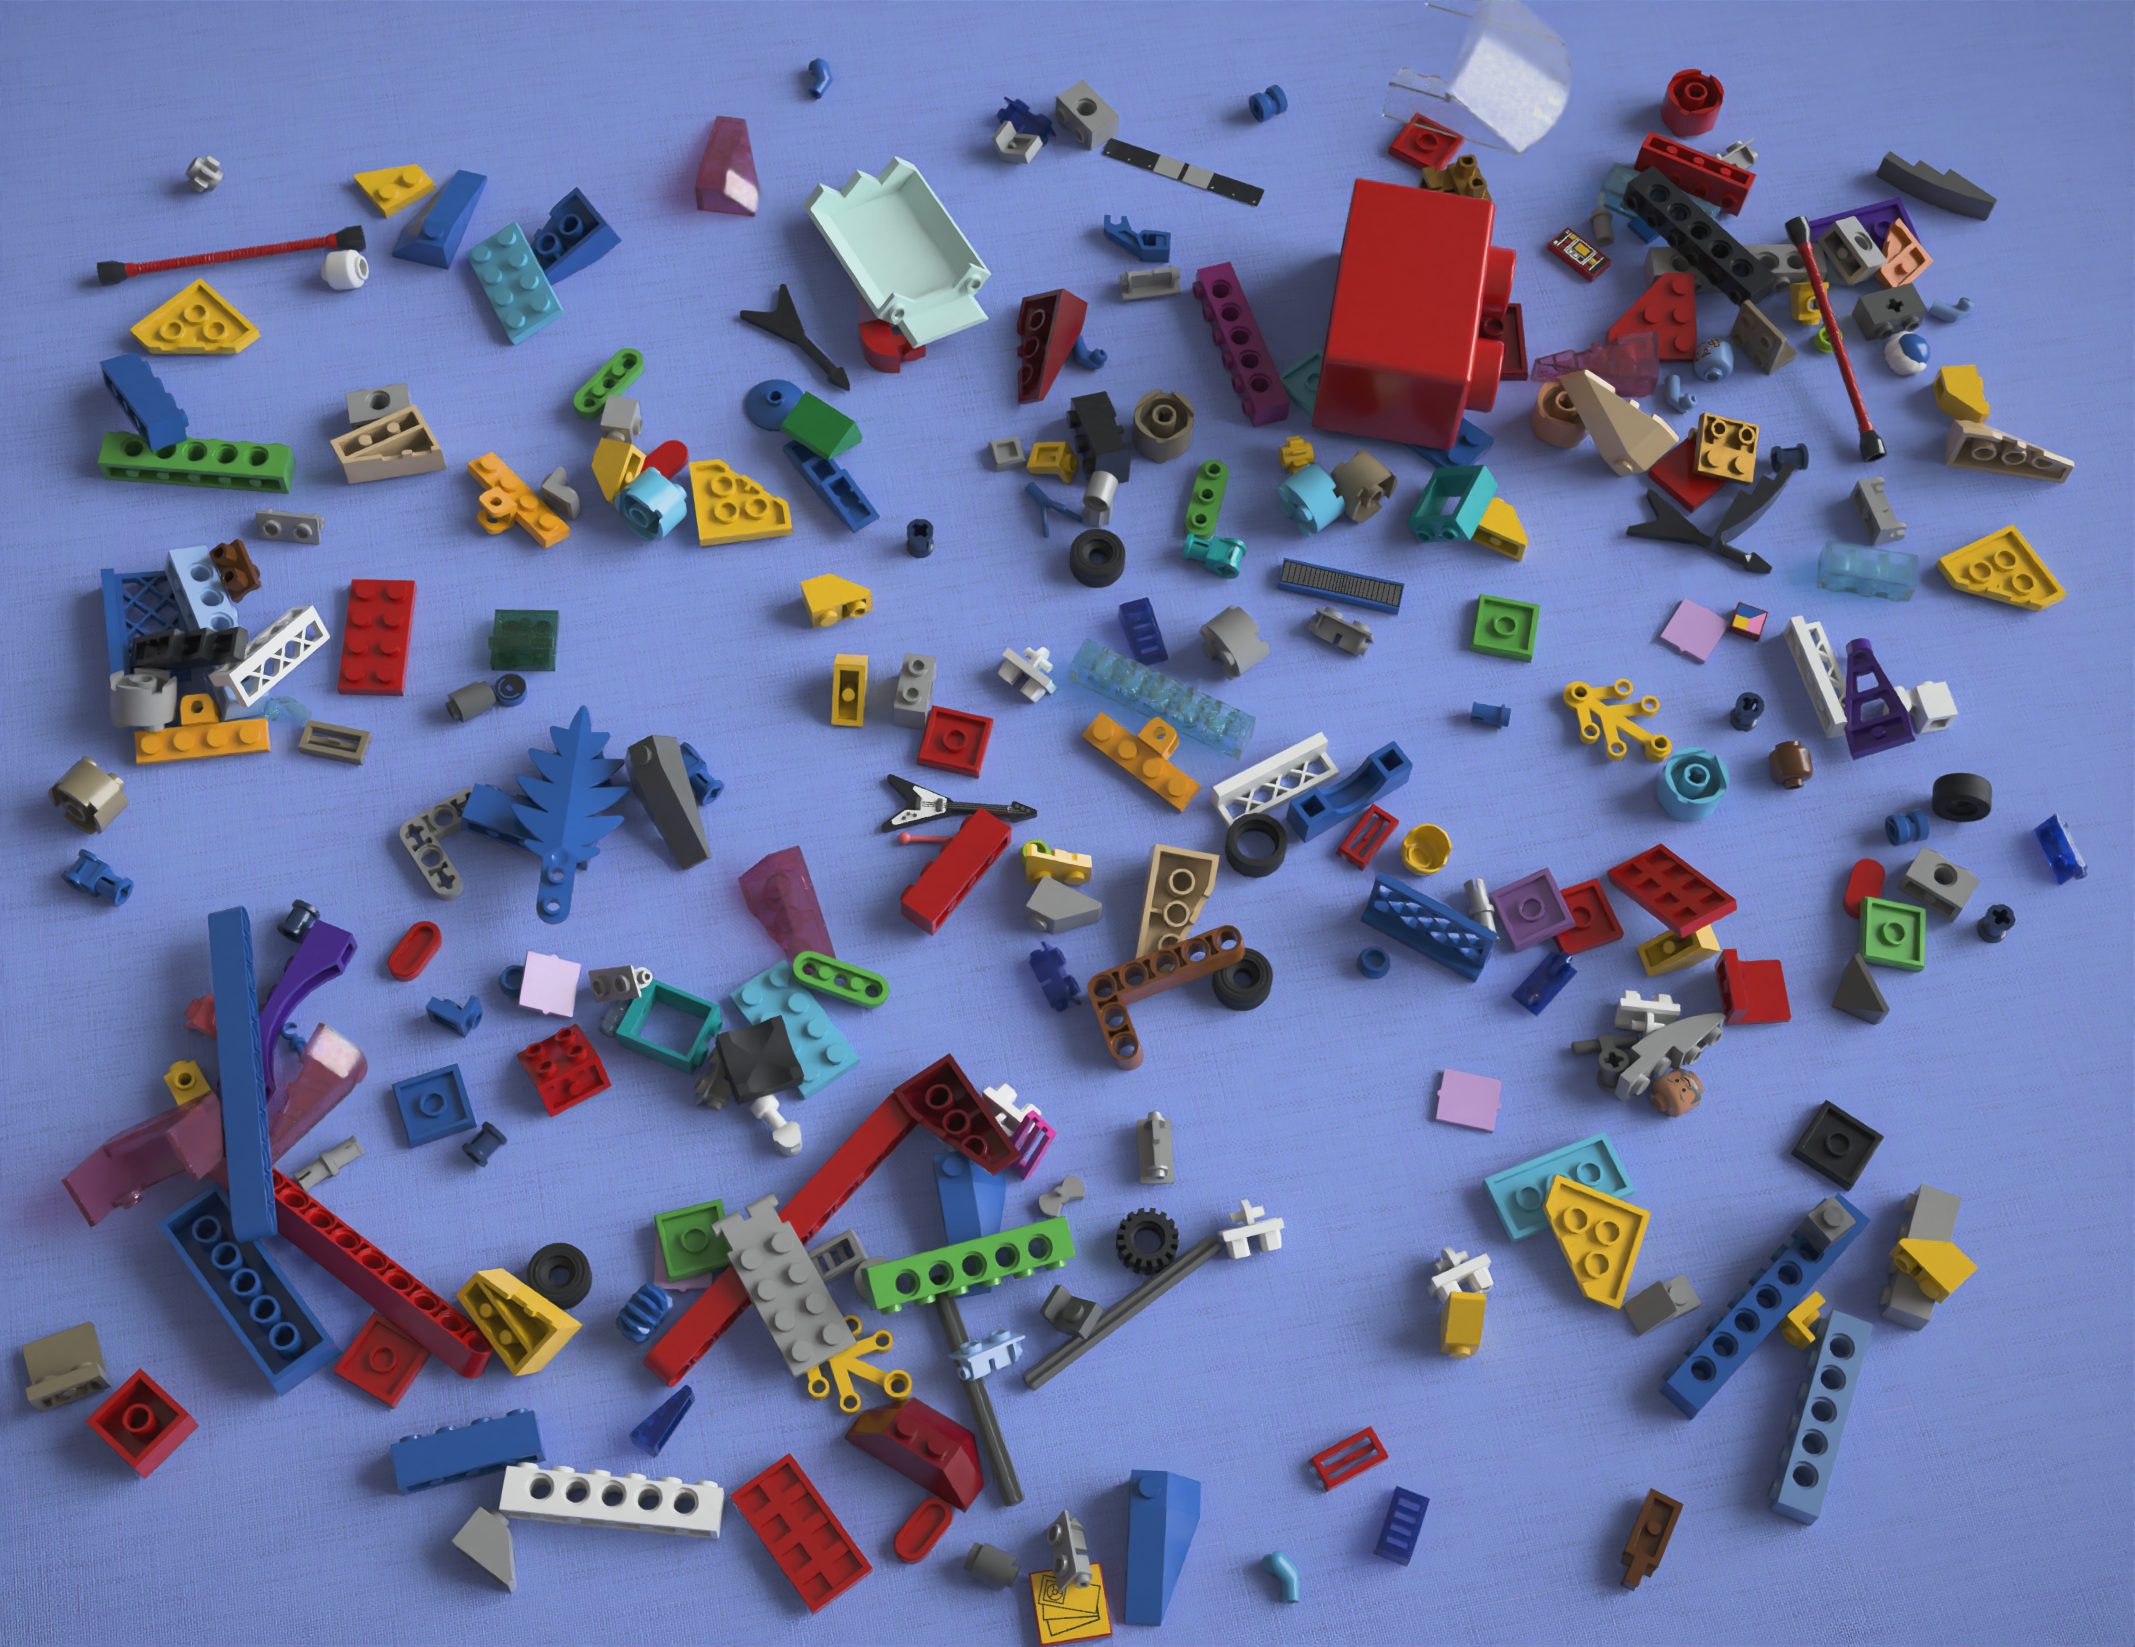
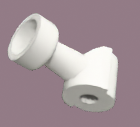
(785, 1134)

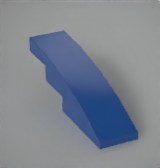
(832, 486)

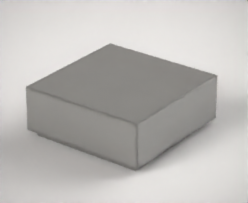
(1007, 453)

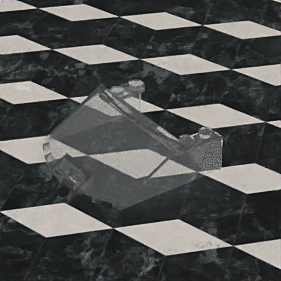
(1504, 84)

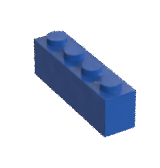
(144, 400)
(491, 817)
(467, 1452)

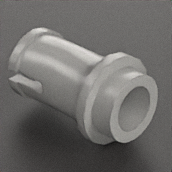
(1601, 220)

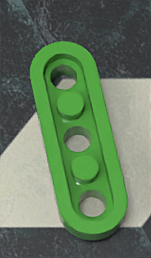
(613, 374)
(1206, 509)
(828, 969)

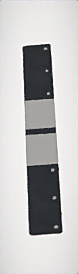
(1183, 172)

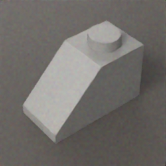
(1060, 908)
(489, 1546)

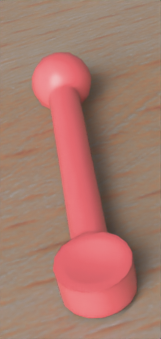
(904, 838)

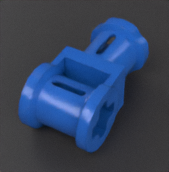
(699, 778)
(95, 877)

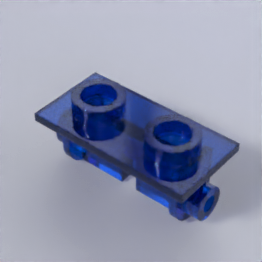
(1019, 115)
(2059, 850)
(1051, 965)
(1545, 982)

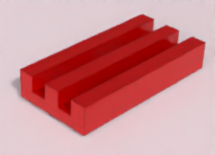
(1353, 856)
(1323, 1473)

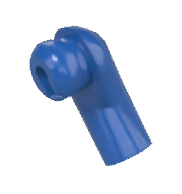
(823, 77)

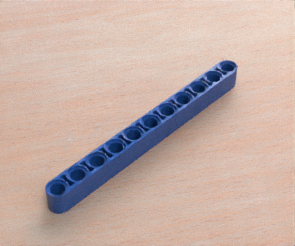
(242, 1076)

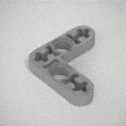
(431, 835)

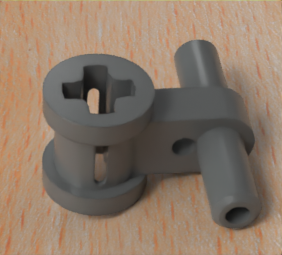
(1611, 1059)

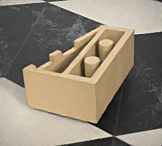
(389, 448)

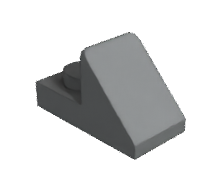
(1661, 1304)

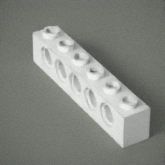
(701, 1522)

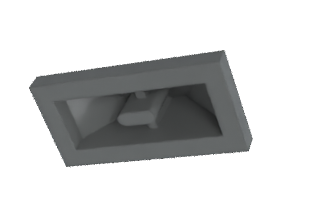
(1859, 993)

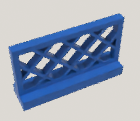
(116, 621)
(1430, 937)

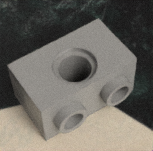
(1086, 115)
(1851, 250)
(365, 404)
(915, 691)
(1944, 899)

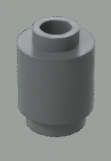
(470, 701)
(992, 1566)

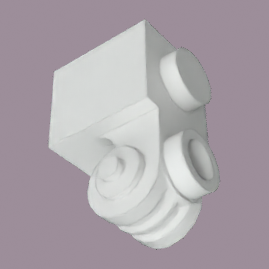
(1929, 705)

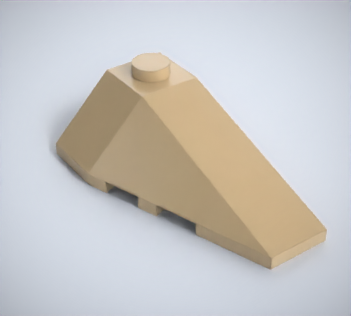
(1621, 431)
(1993, 451)
(1173, 896)

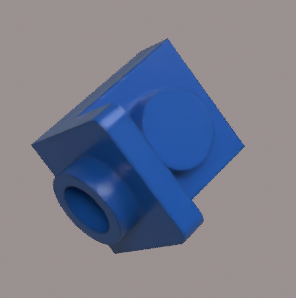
(453, 1017)

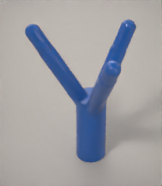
(1044, 503)

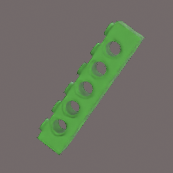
(120, 463)
(881, 1278)

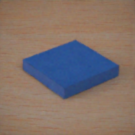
(434, 1105)

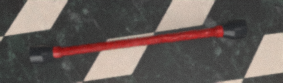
(115, 272)
(1870, 442)

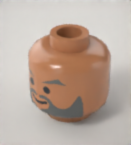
(1676, 1092)

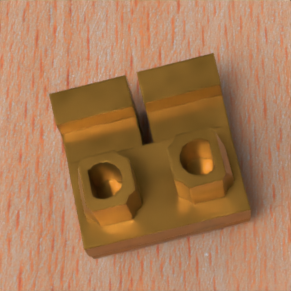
(1459, 179)

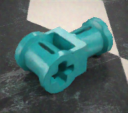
(1216, 554)

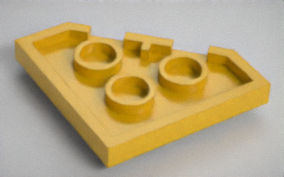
(195, 324)
(734, 506)
(2002, 570)
(1596, 1237)

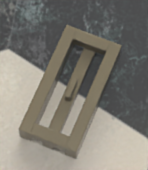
(331, 753)

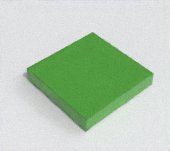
(1504, 628)
(1892, 934)
(689, 1243)

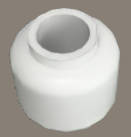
(344, 270)

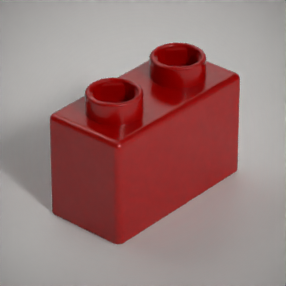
(1408, 316)

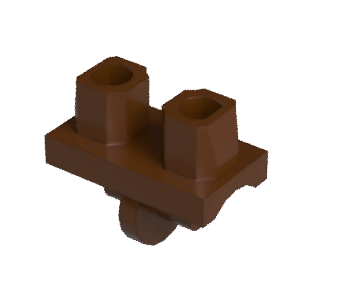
(236, 569)

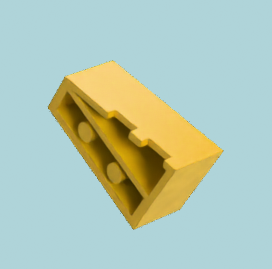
(516, 1320)

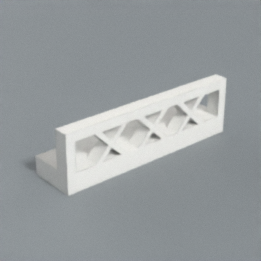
(264, 646)
(1815, 678)
(1271, 770)

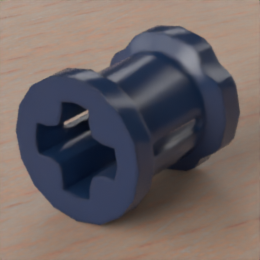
(1795, 455)
(920, 538)
(1748, 715)
(298, 920)
(1996, 923)
(484, 1144)

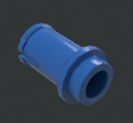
(1490, 714)

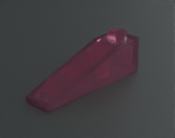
(727, 171)
(1626, 365)
(786, 904)
(327, 1078)

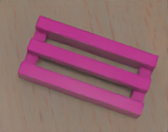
(1040, 1125)

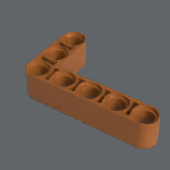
(1156, 982)

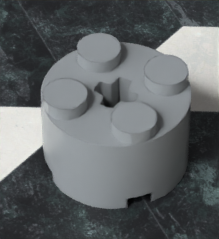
(1233, 641)
(143, 698)

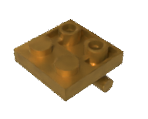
(1725, 448)

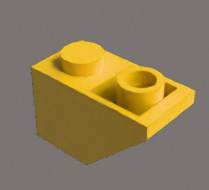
(1960, 393)
(834, 599)
(1934, 1265)

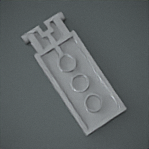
(784, 1287)

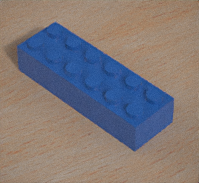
(249, 1291)

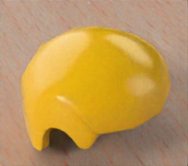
(1425, 849)

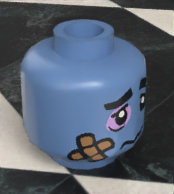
(1713, 360)

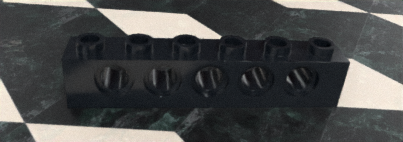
(1698, 238)

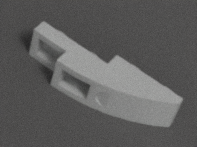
(1669, 1046)

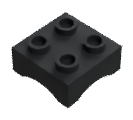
(759, 1060)

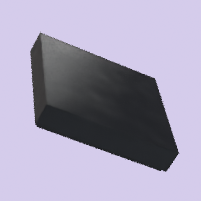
(1837, 1145)

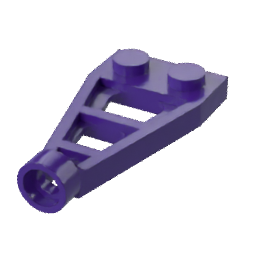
(1881, 732)

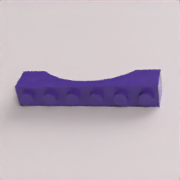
(321, 957)

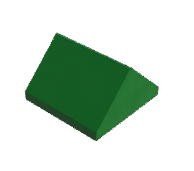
(821, 427)

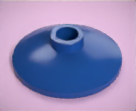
(769, 413)

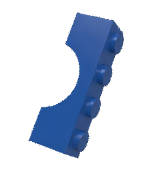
(1325, 808)

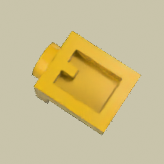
(1053, 459)
(1796, 1323)

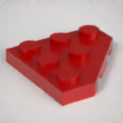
(1667, 309)

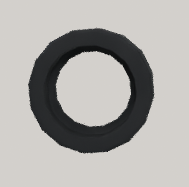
(1260, 823)

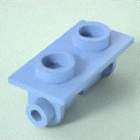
(974, 1355)

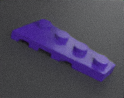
(1873, 218)

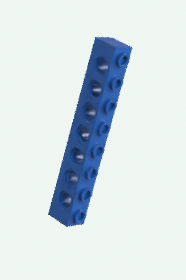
(1692, 1394)

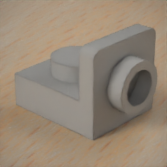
(560, 496)

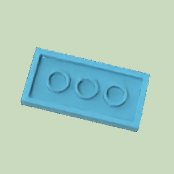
(515, 283)
(813, 1036)
(1522, 1189)

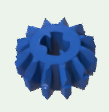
(644, 1313)

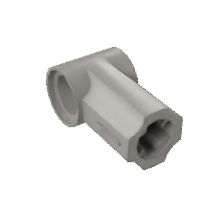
(1099, 498)

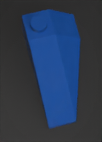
(440, 225)
(572, 237)
(969, 1204)
(1160, 1531)

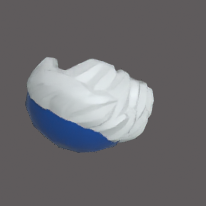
(1907, 353)

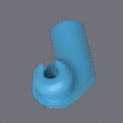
(1286, 1572)

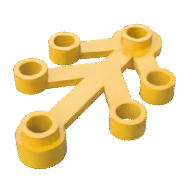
(1614, 717)
(847, 1362)

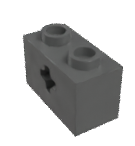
(1889, 312)

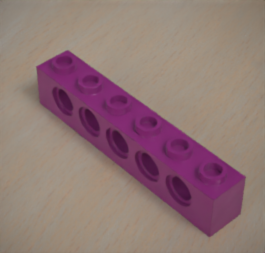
(1249, 362)

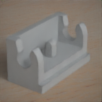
(1876, 512)

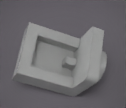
(1015, 146)

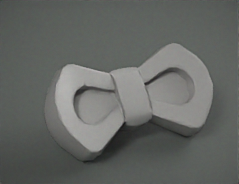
(1070, 1189)

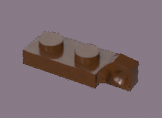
(1649, 1537)

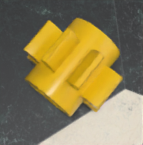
(1295, 454)

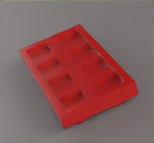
(377, 637)
(1672, 890)
(801, 1533)

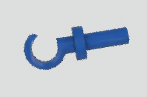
(296, 1043)

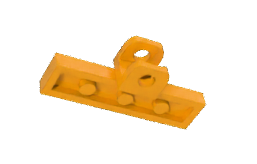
(510, 500)
(201, 735)
(1145, 757)

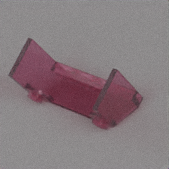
(148, 1153)

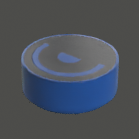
(510, 690)

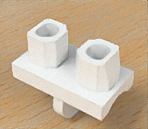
(1038, 682)
(1645, 1015)
(1008, 1116)
(1267, 1231)
(1473, 1271)

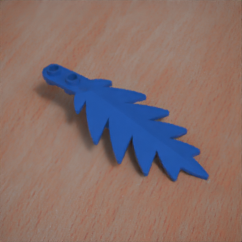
(567, 809)

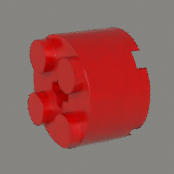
(1691, 103)

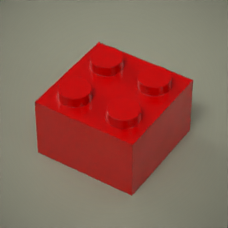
(142, 1423)

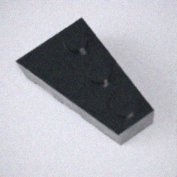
(1099, 436)

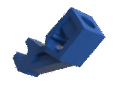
(1147, 245)

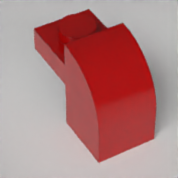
(883, 349)

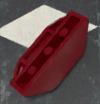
(922, 1448)

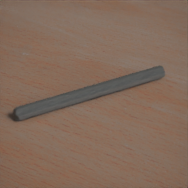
(1122, 1312)
(980, 1403)

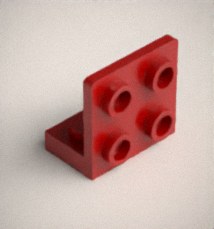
(1751, 990)
(564, 1069)

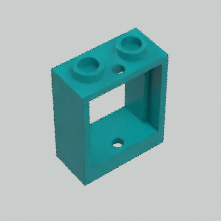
(1477, 490)
(640, 1011)

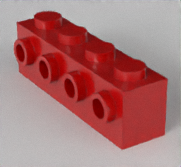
(1697, 173)
(955, 870)

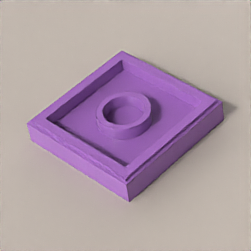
(1532, 909)

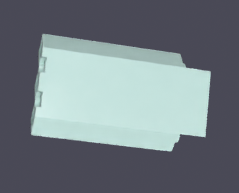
(902, 251)

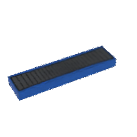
(1340, 586)

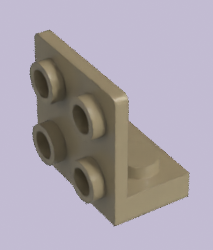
(1761, 339)
(65, 1367)

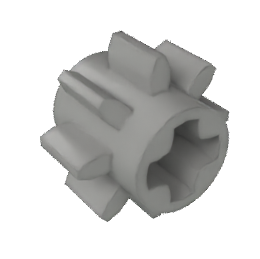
(204, 173)

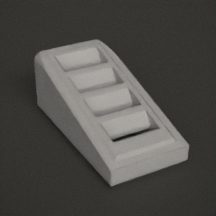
(837, 1244)

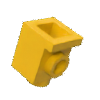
(1800, 299)
(182, 1074)

